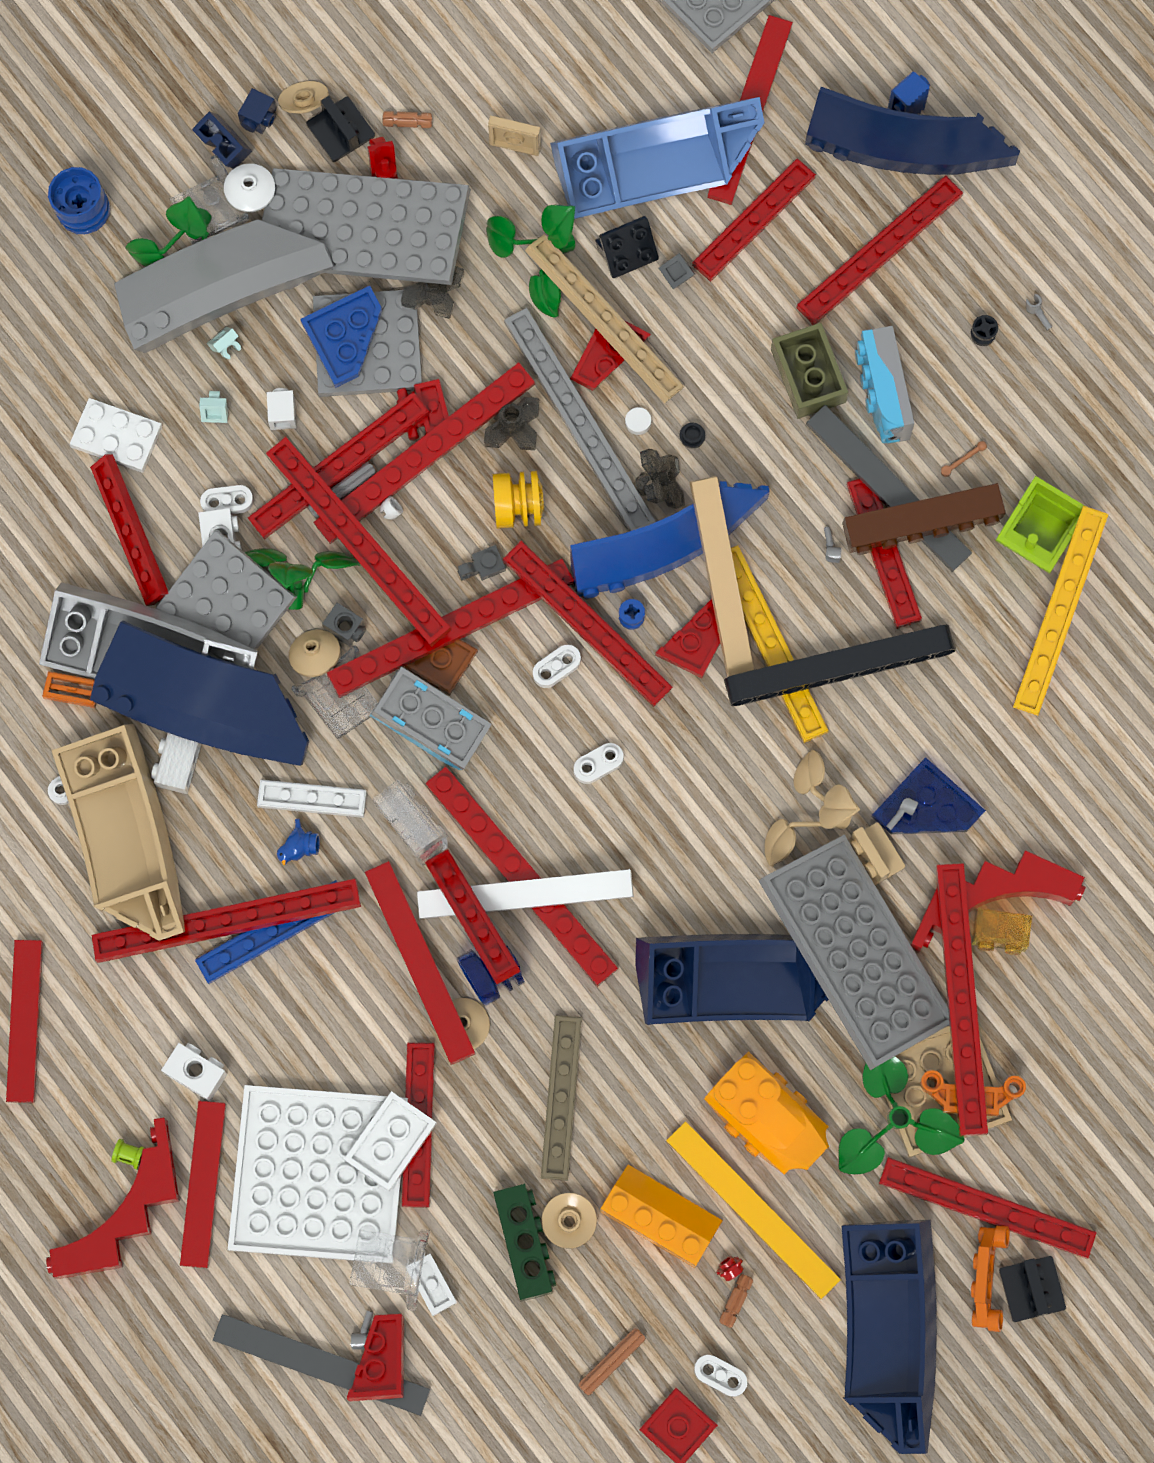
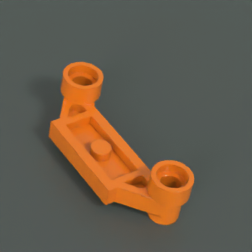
(994, 1096)
(982, 1288)

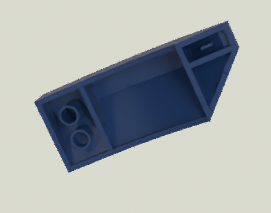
(903, 139)
(198, 697)
(725, 978)
(891, 1328)

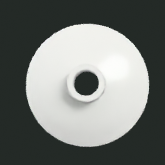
(249, 198)

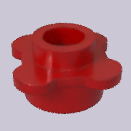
(730, 1268)

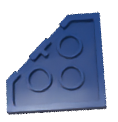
(344, 333)

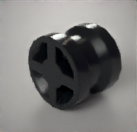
(986, 325)

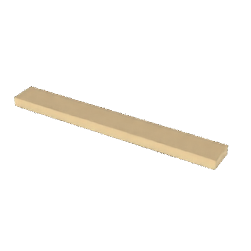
(604, 318)
(721, 575)

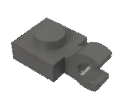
(485, 563)

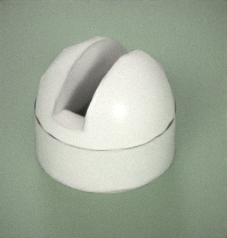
(391, 508)

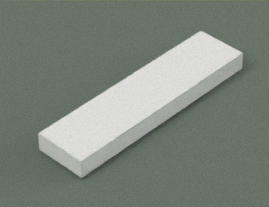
(311, 798)

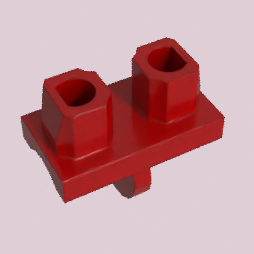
(382, 158)

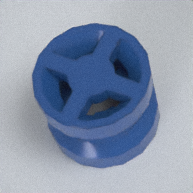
(631, 619)

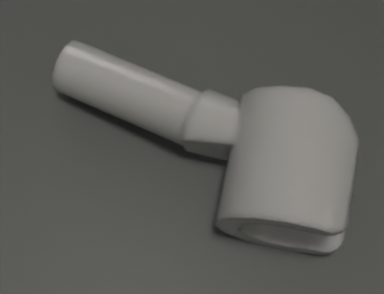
(1036, 309)
(833, 554)
(907, 806)
(358, 1340)

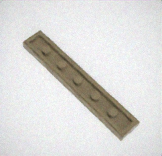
(561, 1098)

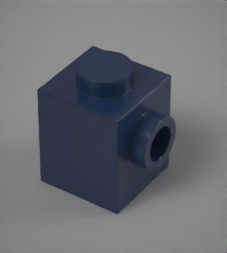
(257, 112)

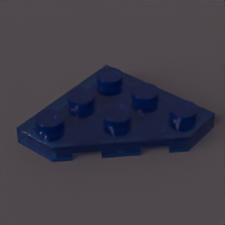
(940, 807)

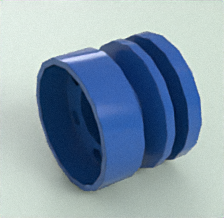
(76, 188)

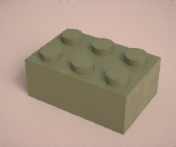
(809, 370)

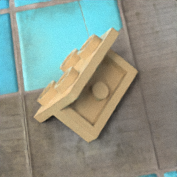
(876, 853)

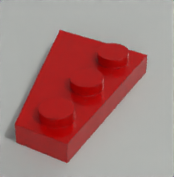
(600, 359)
(694, 644)
(382, 1362)

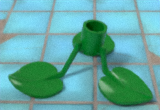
(182, 216)
(558, 224)
(291, 574)
(935, 1132)

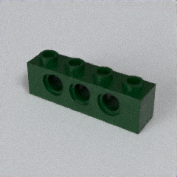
(506, 1202)

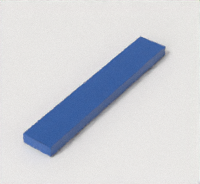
(249, 946)

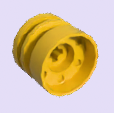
(517, 499)

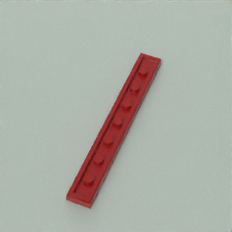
(758, 85)
(879, 250)
(343, 462)
(587, 623)
(420, 963)
(987, 1208)

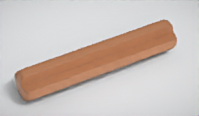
(611, 1362)

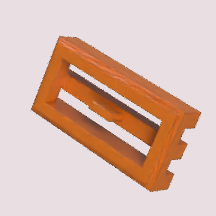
(64, 698)

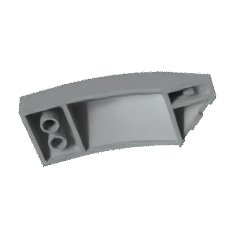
(215, 280)
(87, 620)

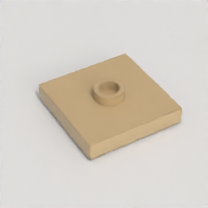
(514, 135)

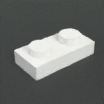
(434, 1287)

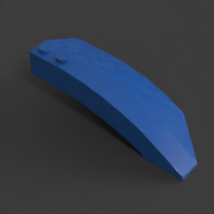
(656, 548)

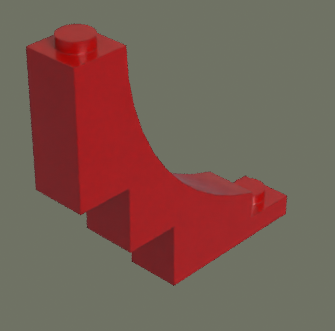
(1031, 879)
(152, 1187)

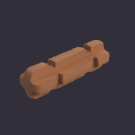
(407, 119)
(736, 1300)

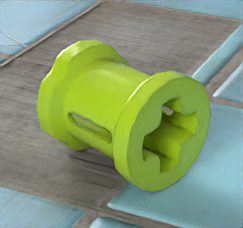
(127, 1154)

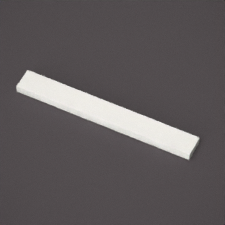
(535, 893)

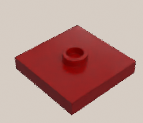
(678, 1427)

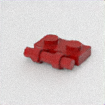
(432, 397)

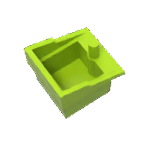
(1041, 524)

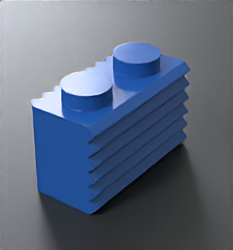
(910, 94)

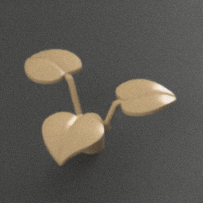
(835, 812)

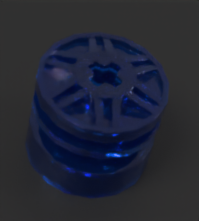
(480, 978)

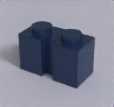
(219, 134)

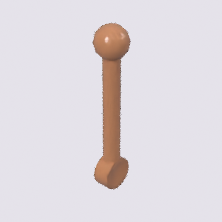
(946, 470)

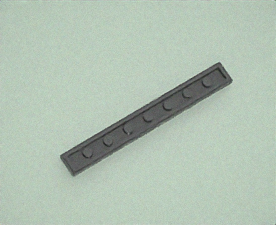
(879, 479)
(306, 1360)

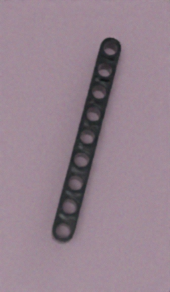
(839, 665)

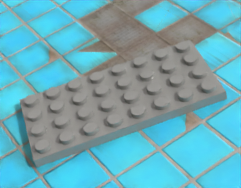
(374, 222)
(856, 951)

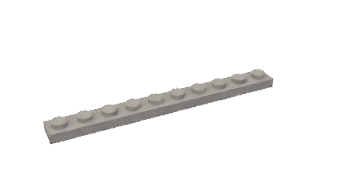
(579, 420)

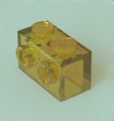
(1002, 931)

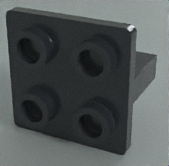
(340, 128)
(628, 247)
(1032, 1288)

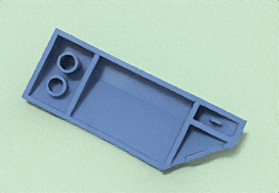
(655, 157)

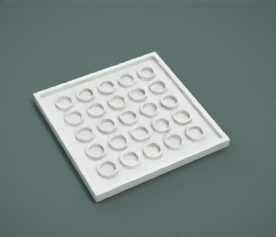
(293, 1179)

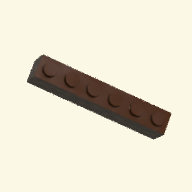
(924, 518)

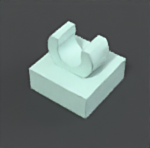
(222, 340)
(214, 408)

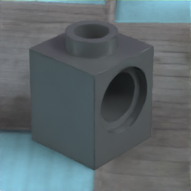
(676, 271)
(341, 614)

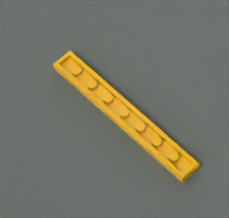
(1060, 610)
(774, 648)
(753, 1210)

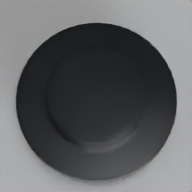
(692, 435)

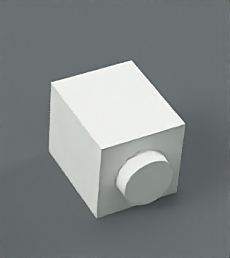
(281, 409)

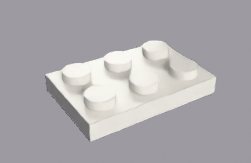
(116, 432)
(390, 1141)

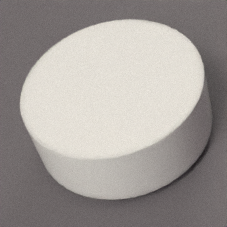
(638, 421)

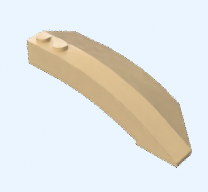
(122, 830)

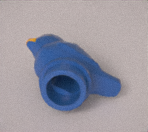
(298, 845)

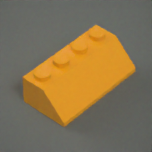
(661, 1216)

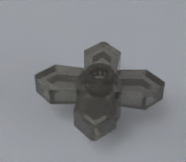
(433, 295)
(512, 422)
(659, 479)

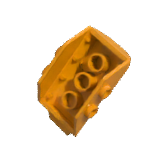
(768, 1116)

